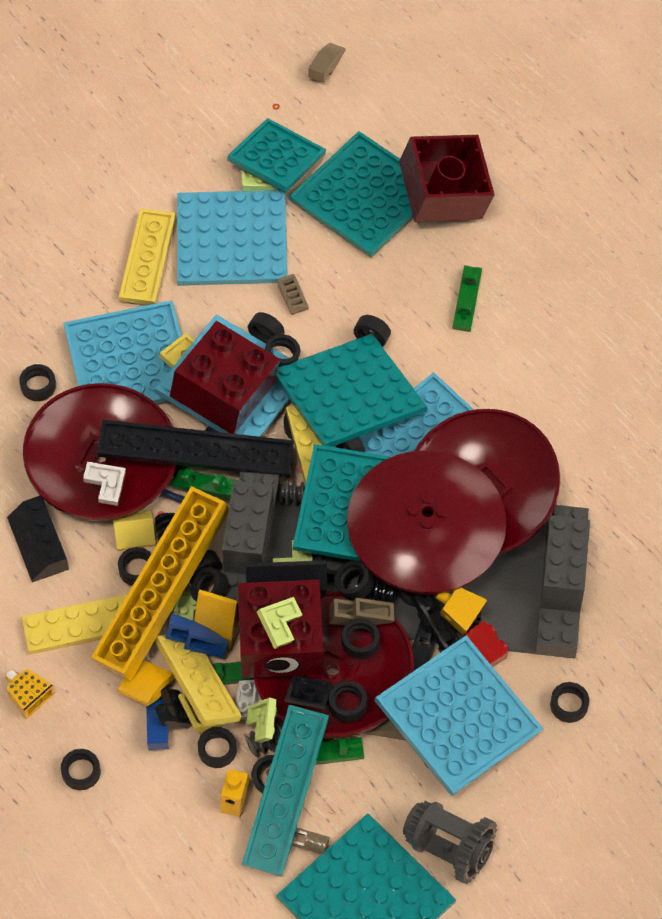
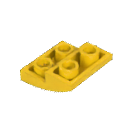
(146, 683)

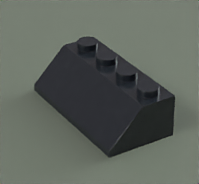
(37, 539)
(289, 572)

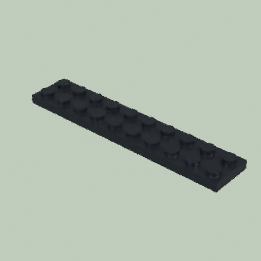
(195, 448)

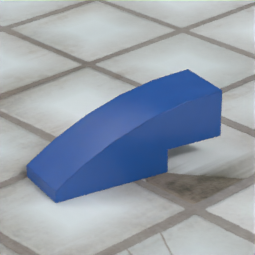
(195, 636)
(156, 733)

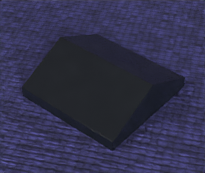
(308, 692)

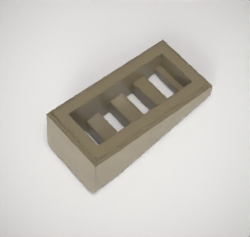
(289, 283)

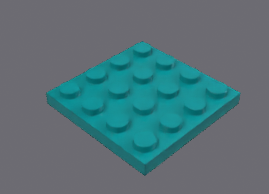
(276, 155)

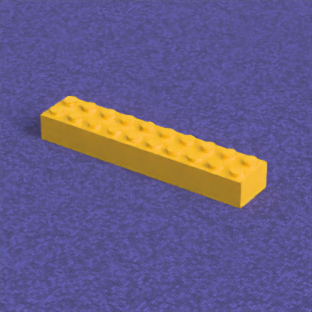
(160, 583)

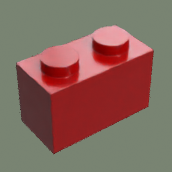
(486, 641)

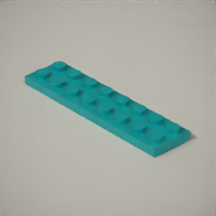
(285, 790)

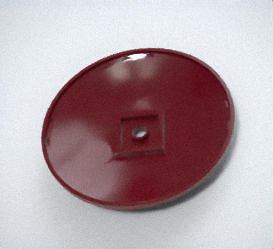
(67, 437)
(514, 459)
(423, 551)
(375, 674)

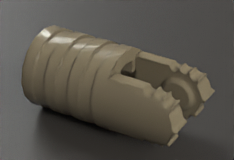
(313, 842)

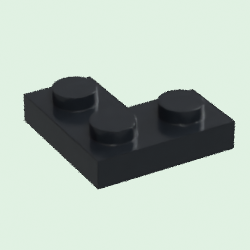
(172, 712)

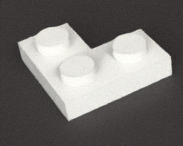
(109, 477)

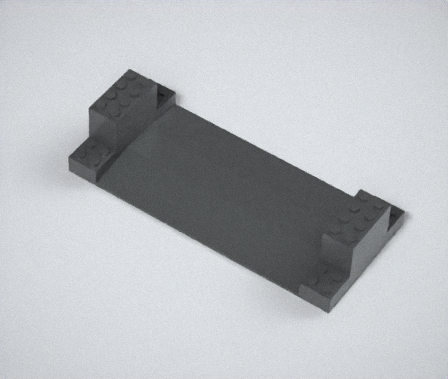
(529, 591)

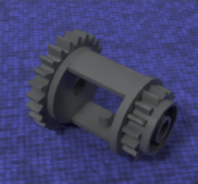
(475, 838)

